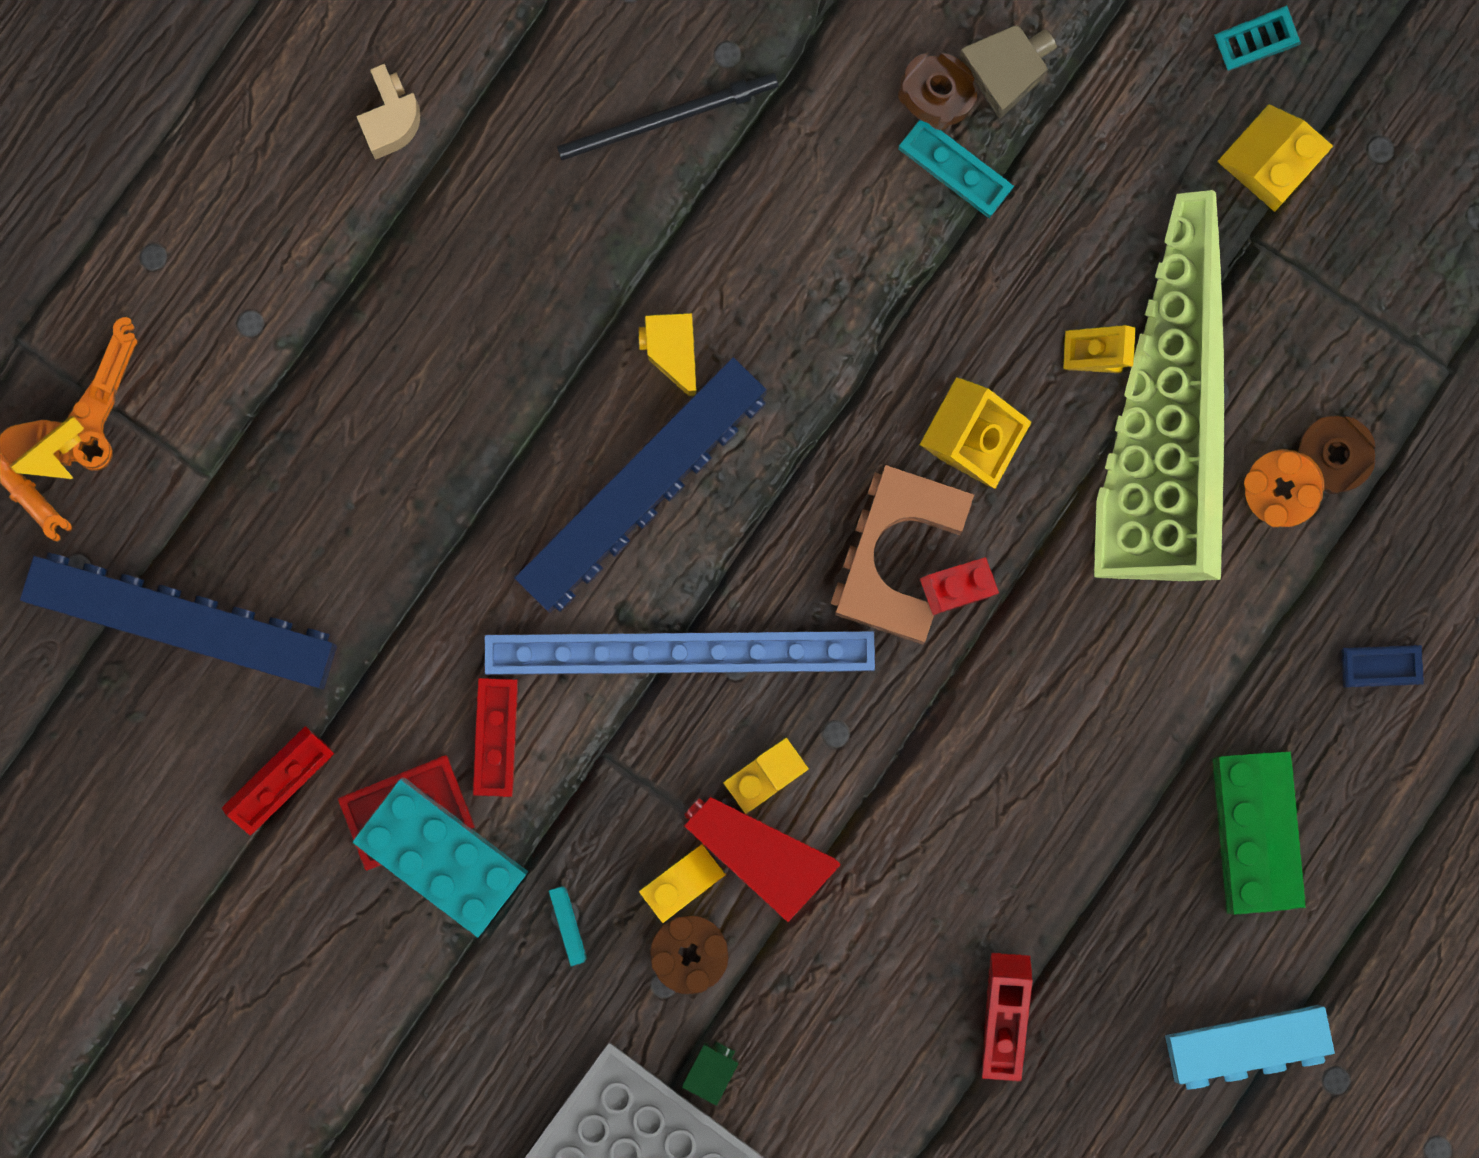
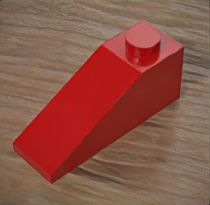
(1006, 1016)

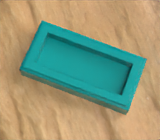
(568, 925)

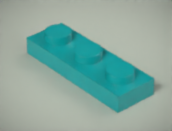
(956, 168)

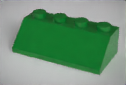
(1259, 833)

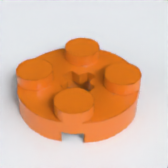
(1261, 486)

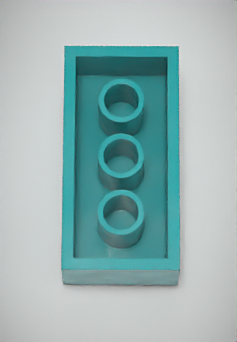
(440, 857)

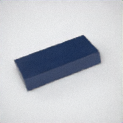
(1382, 666)

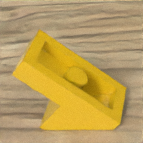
(1099, 349)
(41, 459)
(766, 775)

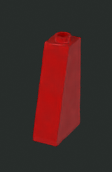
(767, 860)

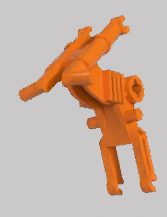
(90, 412)

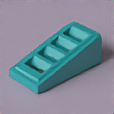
(1267, 20)

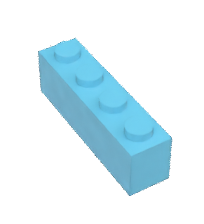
(1250, 1045)

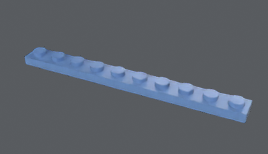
(679, 653)

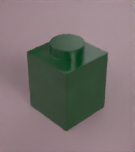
(711, 1072)

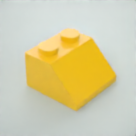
(1275, 155)
(975, 432)

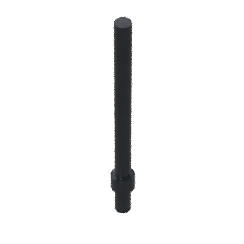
(737, 92)

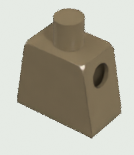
(1008, 65)

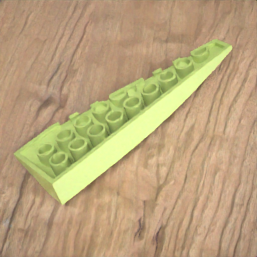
(1166, 468)

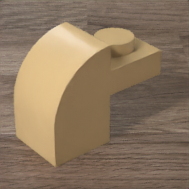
(394, 123)

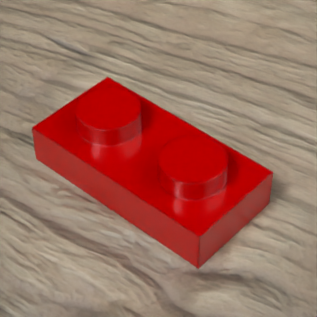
(959, 586)

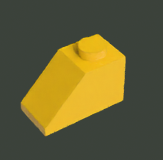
(671, 348)
(682, 883)

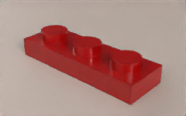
(495, 737)
(277, 780)

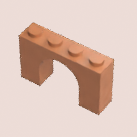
(897, 500)

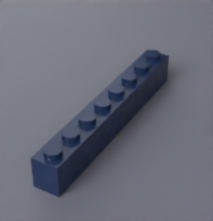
(641, 485)
(179, 622)

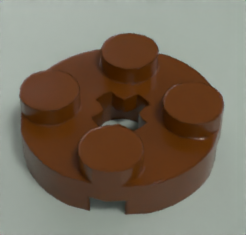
(927, 104)
(1358, 455)
(696, 976)

